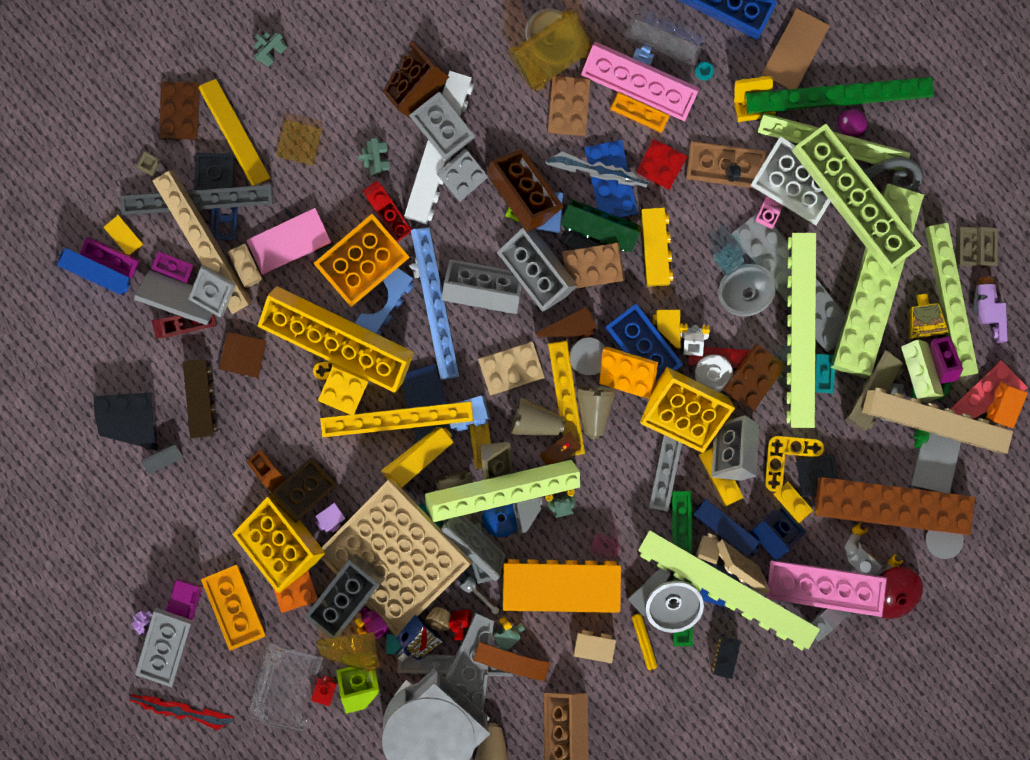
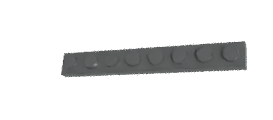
(201, 198)

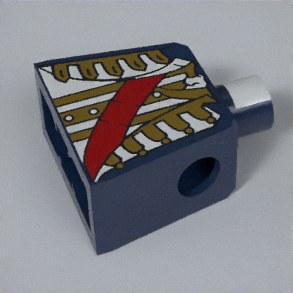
(417, 640)

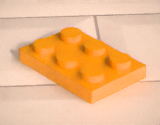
(628, 372)

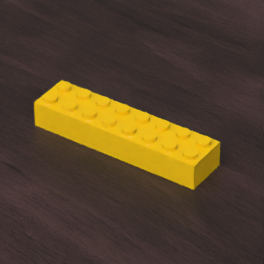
(335, 339)

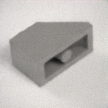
(526, 512)

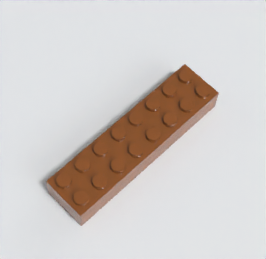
(894, 506)

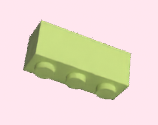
(922, 371)

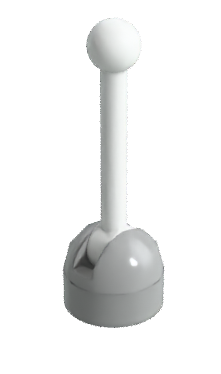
(469, 586)

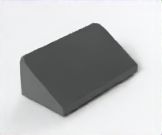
(162, 458)

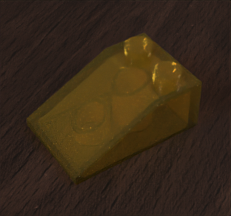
(354, 650)

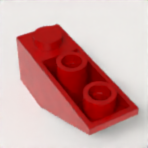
(386, 211)

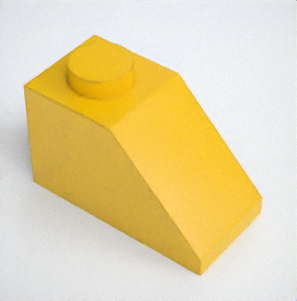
(668, 326)

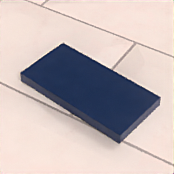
(423, 389)

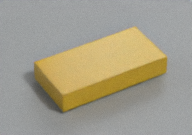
(123, 235)

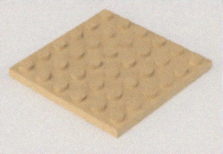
(404, 548)

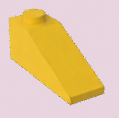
(726, 488)

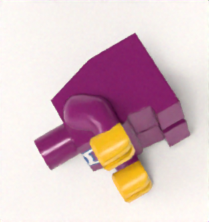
(372, 623)

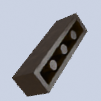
(199, 398)

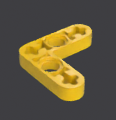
(786, 449)

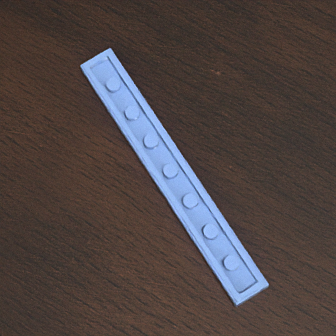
(434, 305)

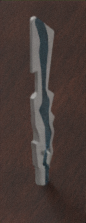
(598, 170)

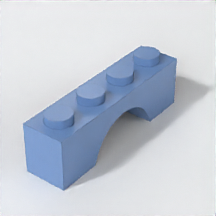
(397, 285)

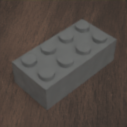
(345, 597)

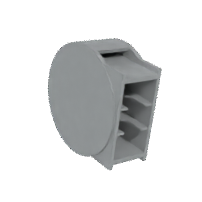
(432, 722)

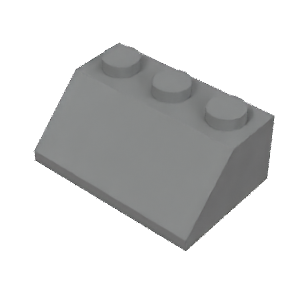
(736, 449)

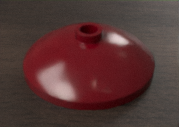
(901, 584)

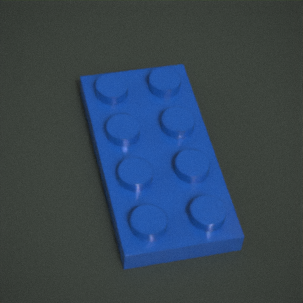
(609, 195)

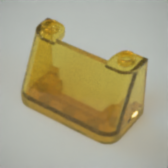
(551, 50)

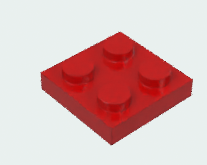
(661, 164)

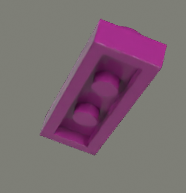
(109, 257)

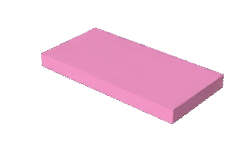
(289, 241)

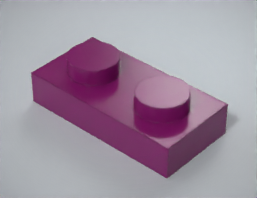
(173, 267)

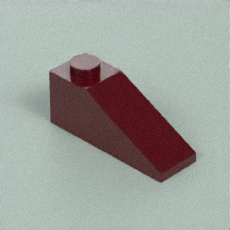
(176, 325)

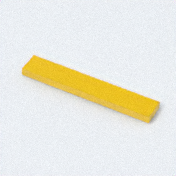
(234, 132)
(565, 391)

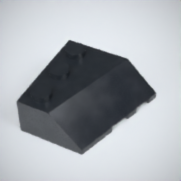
(127, 418)

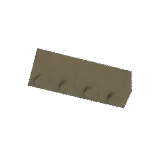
(883, 374)

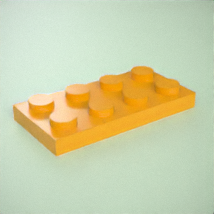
(233, 607)

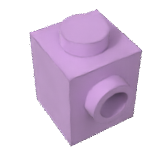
(330, 518)

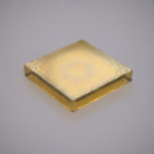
(299, 142)

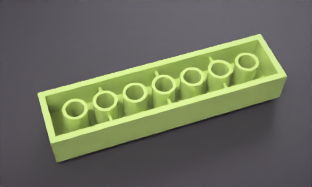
(856, 198)

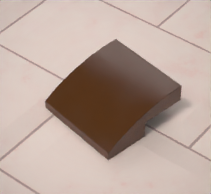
(242, 355)

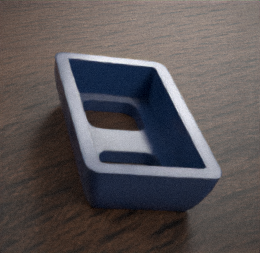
(217, 218)

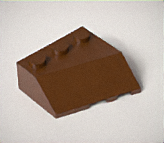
(415, 82)

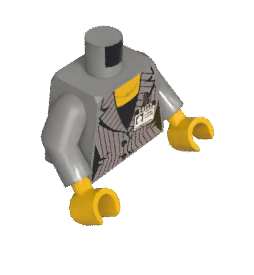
(863, 557)

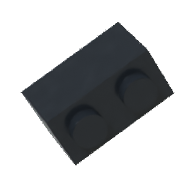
(726, 657)

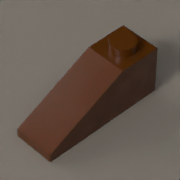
(574, 325)

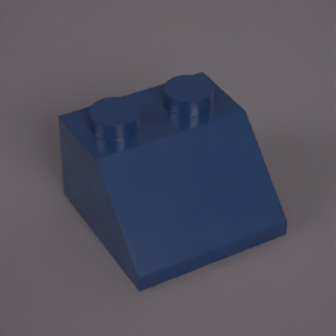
(778, 532)

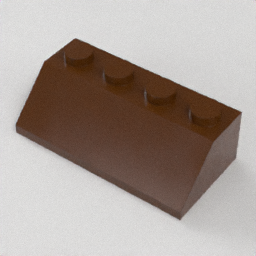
(524, 189)

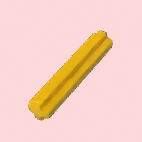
(644, 641)

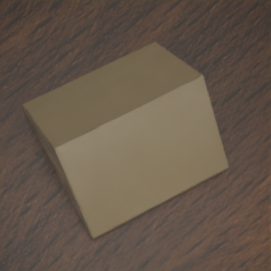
(496, 460)

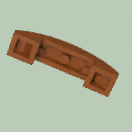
(511, 662)

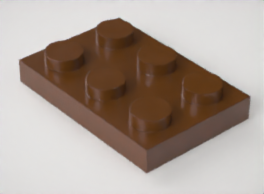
(179, 110)
(754, 377)

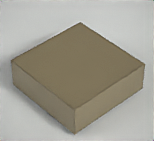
(148, 163)

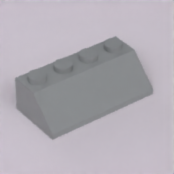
(537, 268)
(481, 286)

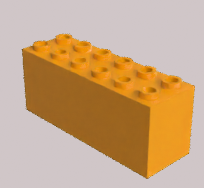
(562, 586)

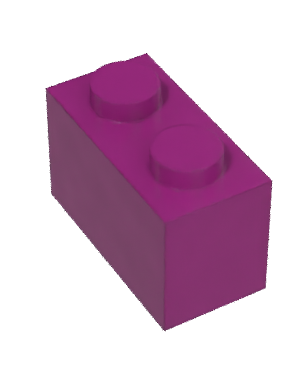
(945, 360)

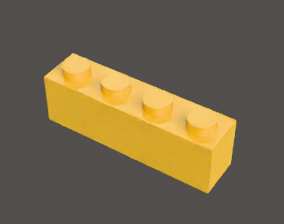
(655, 247)

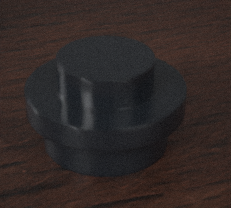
(733, 172)

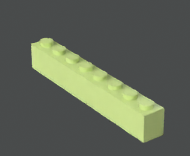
(951, 295)
(502, 490)

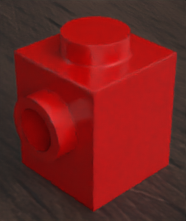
(324, 690)

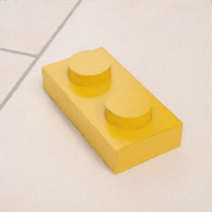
(793, 502)

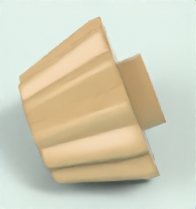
(438, 619)

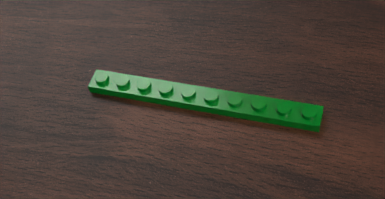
(839, 95)

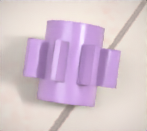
(142, 622)

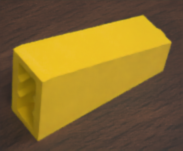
(418, 456)

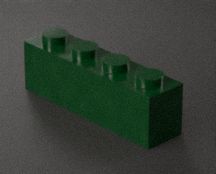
(600, 225)

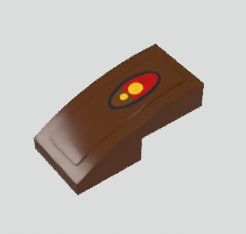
(560, 450)

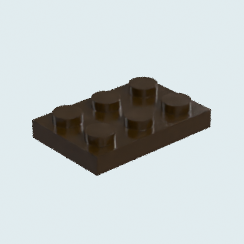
(303, 489)

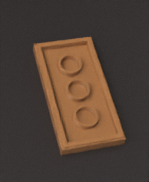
(795, 50)
(709, 163)

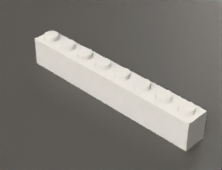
(427, 182)

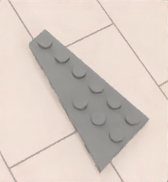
(466, 673)

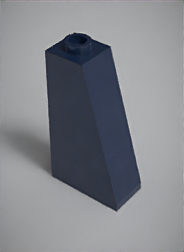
(726, 528)

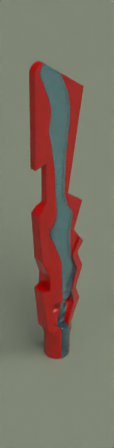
(180, 710)

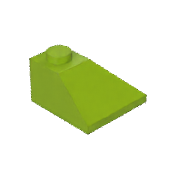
(357, 688)

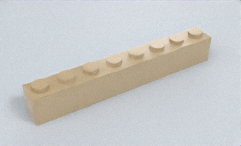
(199, 235)
(937, 421)

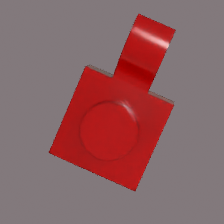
(458, 621)

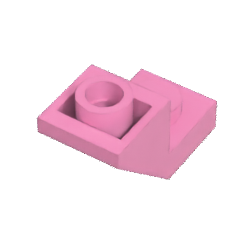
(769, 212)

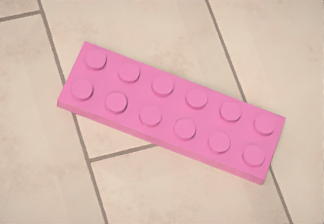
(640, 81)
(827, 588)

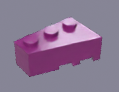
(184, 598)

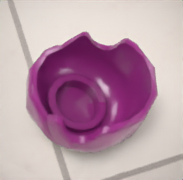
(852, 123)

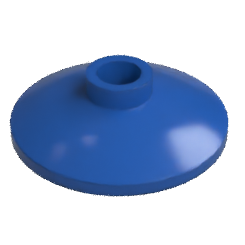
(498, 528)

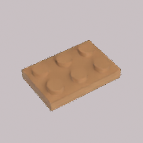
(569, 106)
(594, 265)

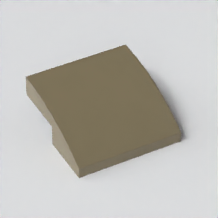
(977, 246)

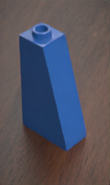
(93, 271)

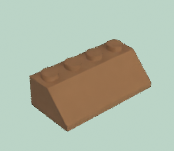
(566, 726)

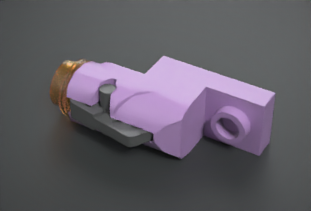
(988, 310)

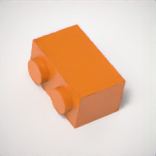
(1006, 404)

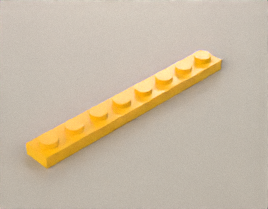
(397, 419)

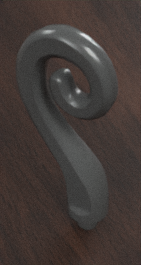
(887, 164)

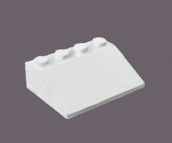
(790, 184)

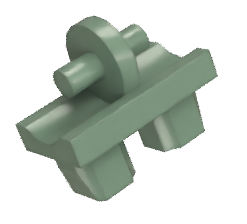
(275, 42)
(371, 157)

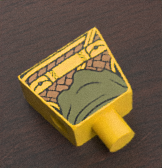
(926, 319)

